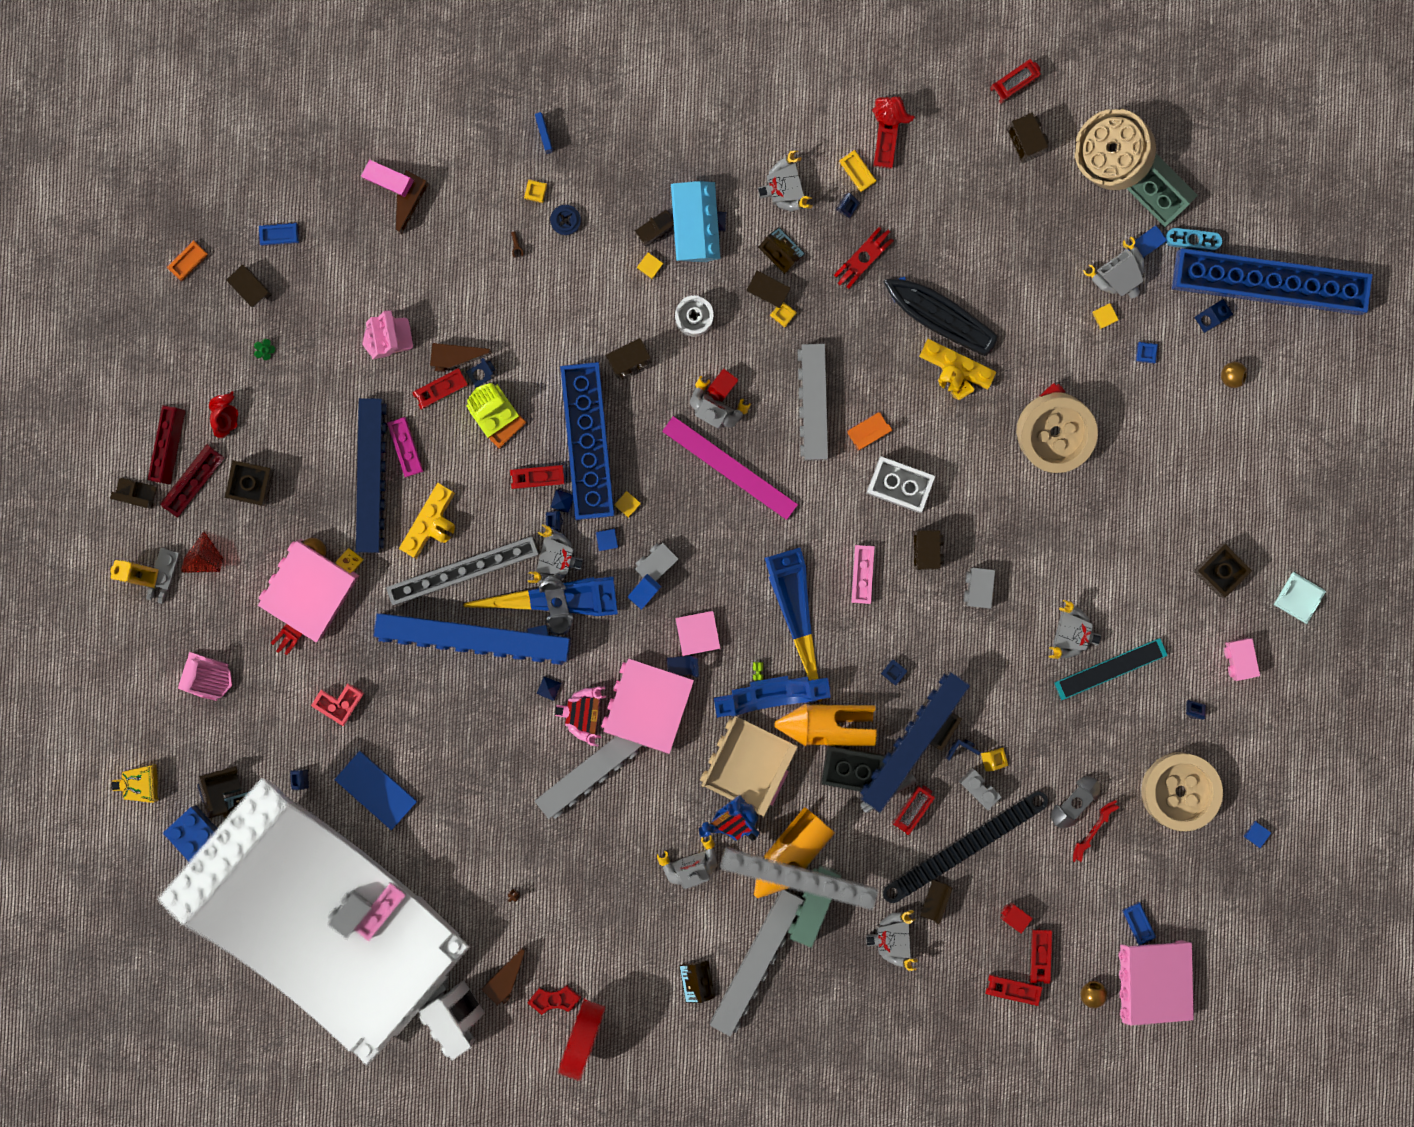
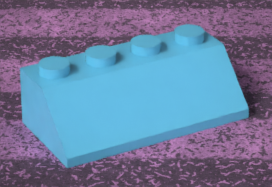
(695, 221)

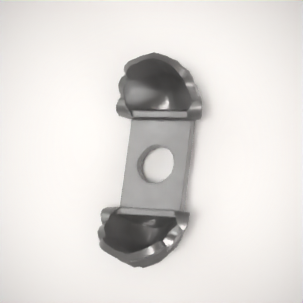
(560, 618)
(1065, 815)

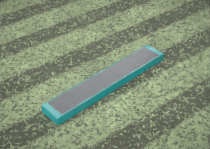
(1110, 669)

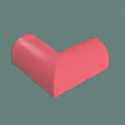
(340, 708)

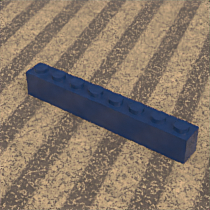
(370, 475)
(914, 742)

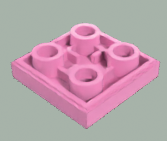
(697, 633)

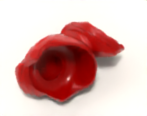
(891, 111)
(223, 416)

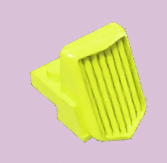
(490, 408)

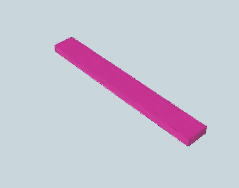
(729, 468)

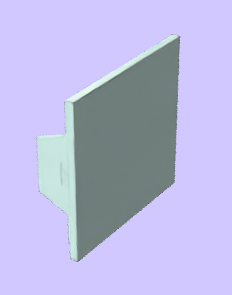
(1299, 597)

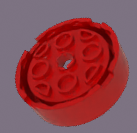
(581, 1039)

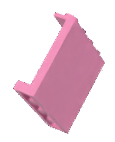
(307, 590)
(647, 705)
(1156, 983)

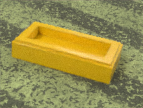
(857, 171)

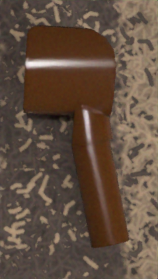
(516, 244)

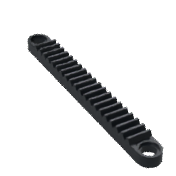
(965, 847)

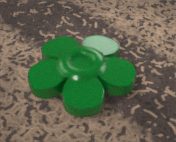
(264, 349)

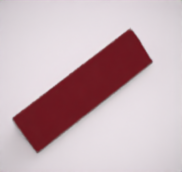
(166, 444)
(192, 480)

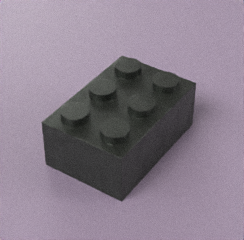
(849, 768)

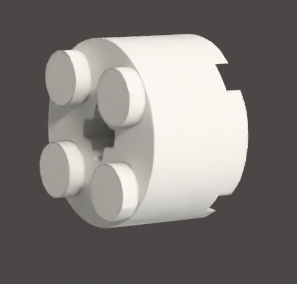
(700, 307)

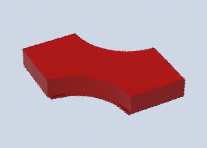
(546, 1000)

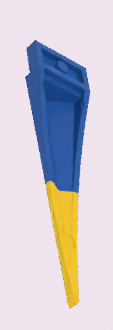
(789, 584)
(582, 596)

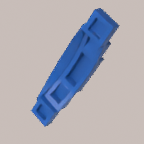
(771, 693)

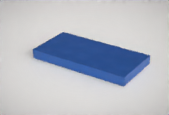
(375, 790)

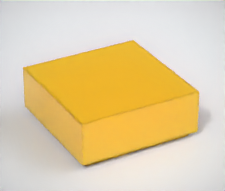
(535, 191)
(649, 265)
(783, 315)
(1105, 316)
(627, 504)

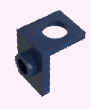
(1217, 313)
(488, 369)
(683, 665)
(967, 744)

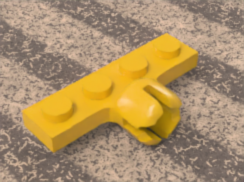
(956, 367)
(430, 522)

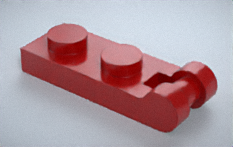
(885, 146)
(440, 388)
(538, 477)
(1041, 955)
(1014, 990)

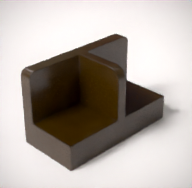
(655, 228)
(248, 286)
(768, 289)
(134, 493)

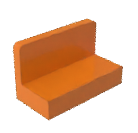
(869, 431)

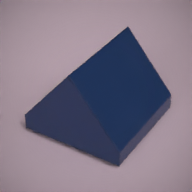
(848, 205)
(299, 779)

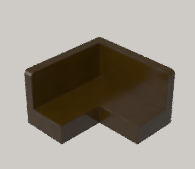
(215, 786)

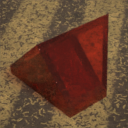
(202, 557)

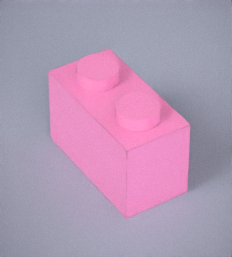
(1241, 659)

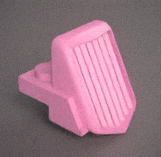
(387, 335)
(205, 677)

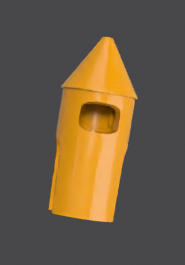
(819, 725)
(796, 847)

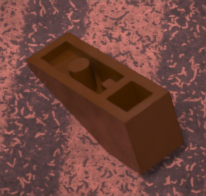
(408, 204)
(454, 356)
(502, 983)

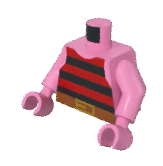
(582, 714)

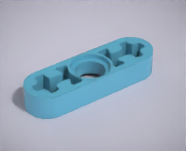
(1206, 245)

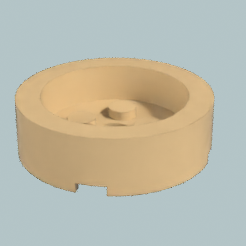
(1133, 154)
(1060, 451)
(1201, 797)

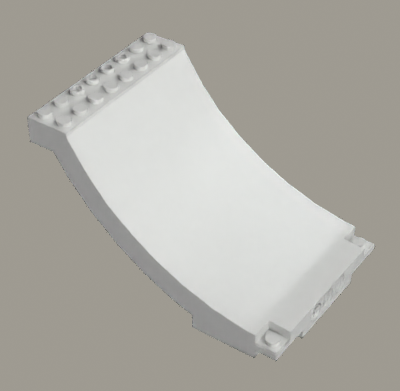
(267, 898)

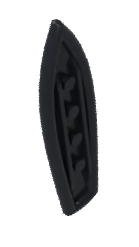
(942, 315)

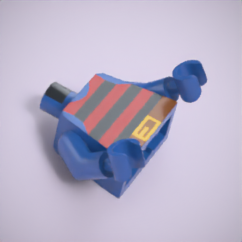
(734, 820)

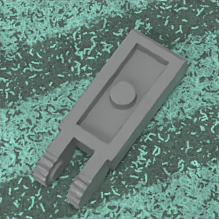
(167, 564)

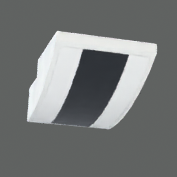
(461, 1007)

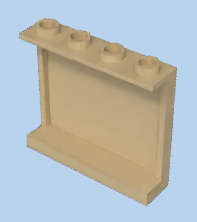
(748, 764)

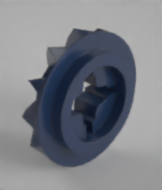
(565, 210)

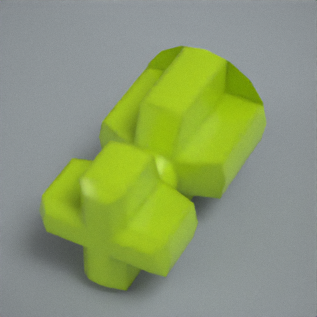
(758, 667)

